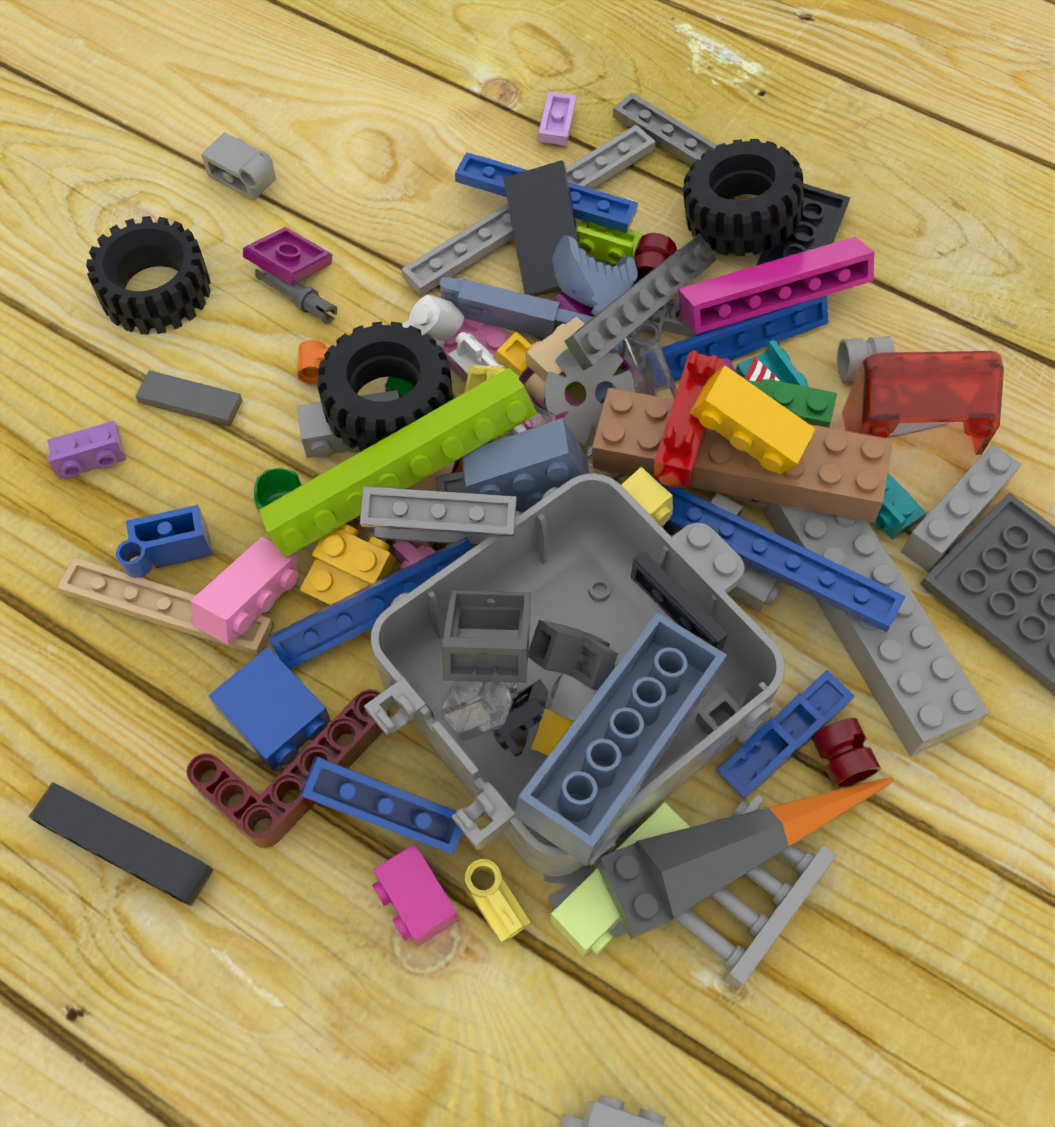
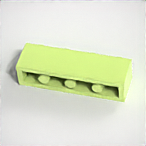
(589, 910)

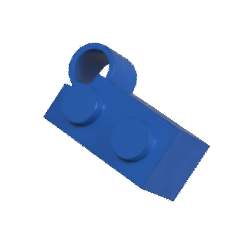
(164, 540)

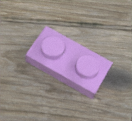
(557, 118)

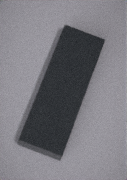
(676, 601)

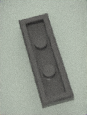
(189, 398)

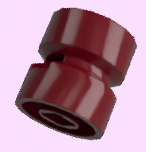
(652, 251)
(844, 749)

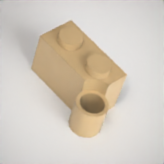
(542, 358)

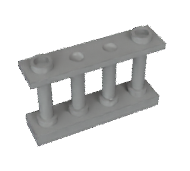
(437, 515)
(762, 928)

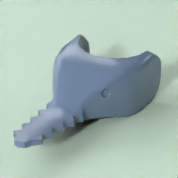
(590, 280)

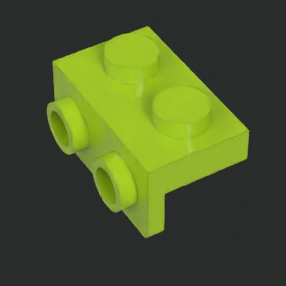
(607, 243)

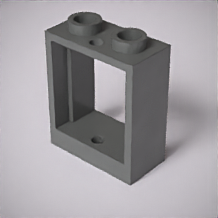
(486, 657)

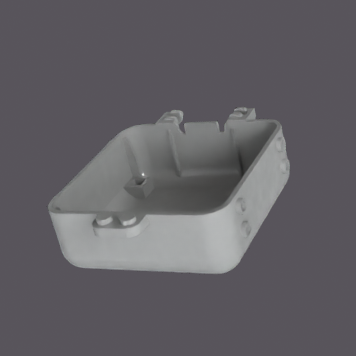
(577, 564)

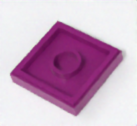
(287, 255)

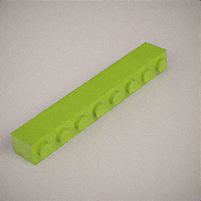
(398, 461)

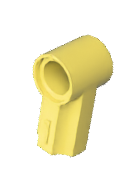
(496, 903)

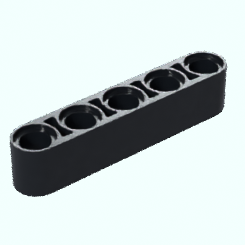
(121, 844)

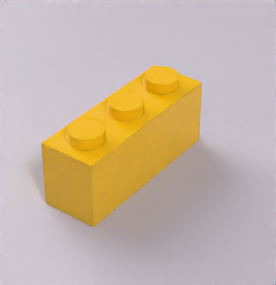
(752, 421)

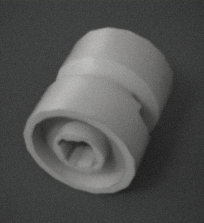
(855, 350)

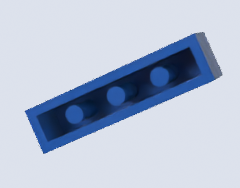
(381, 804)

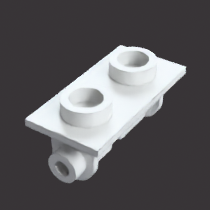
(471, 352)

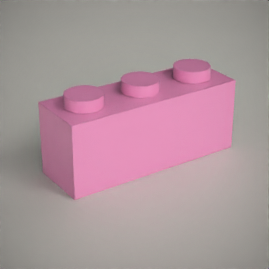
(244, 591)

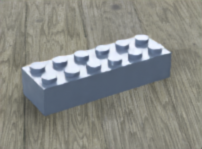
(619, 738)

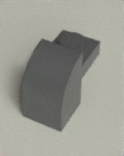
(572, 653)

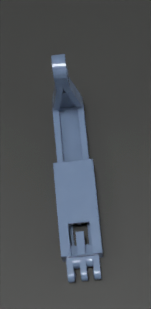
(512, 312)

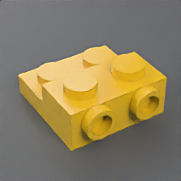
(346, 565)

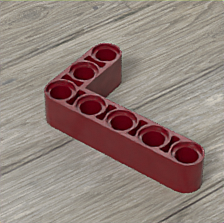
(269, 802)

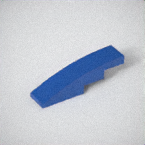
(785, 734)

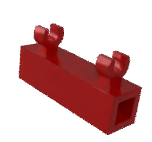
(683, 431)

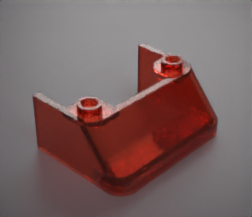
(926, 390)

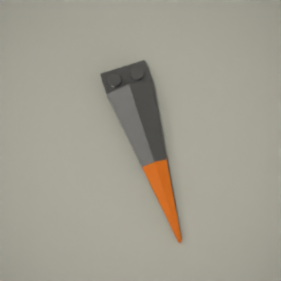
(680, 869)

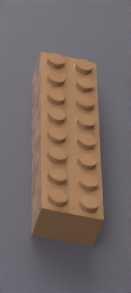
(835, 476)

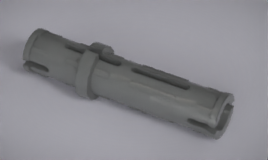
(305, 297)

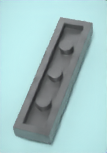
(662, 128)

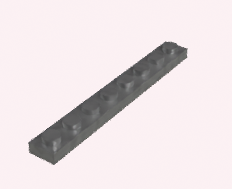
(639, 302)

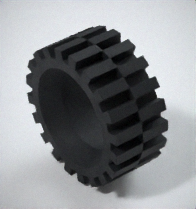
(140, 248)

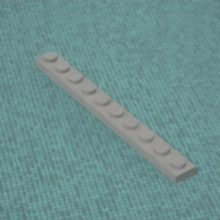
(497, 229)

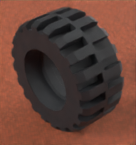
(743, 170)
(376, 354)

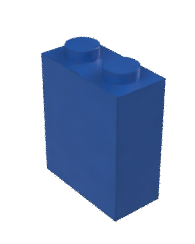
(270, 709)

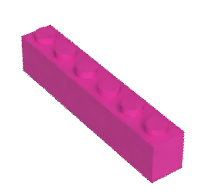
(776, 285)

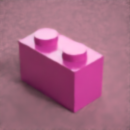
(415, 896)

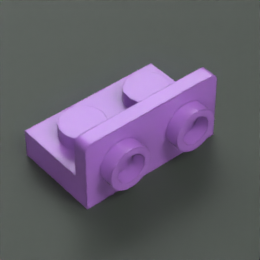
(86, 450)

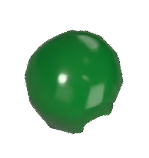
(273, 485)

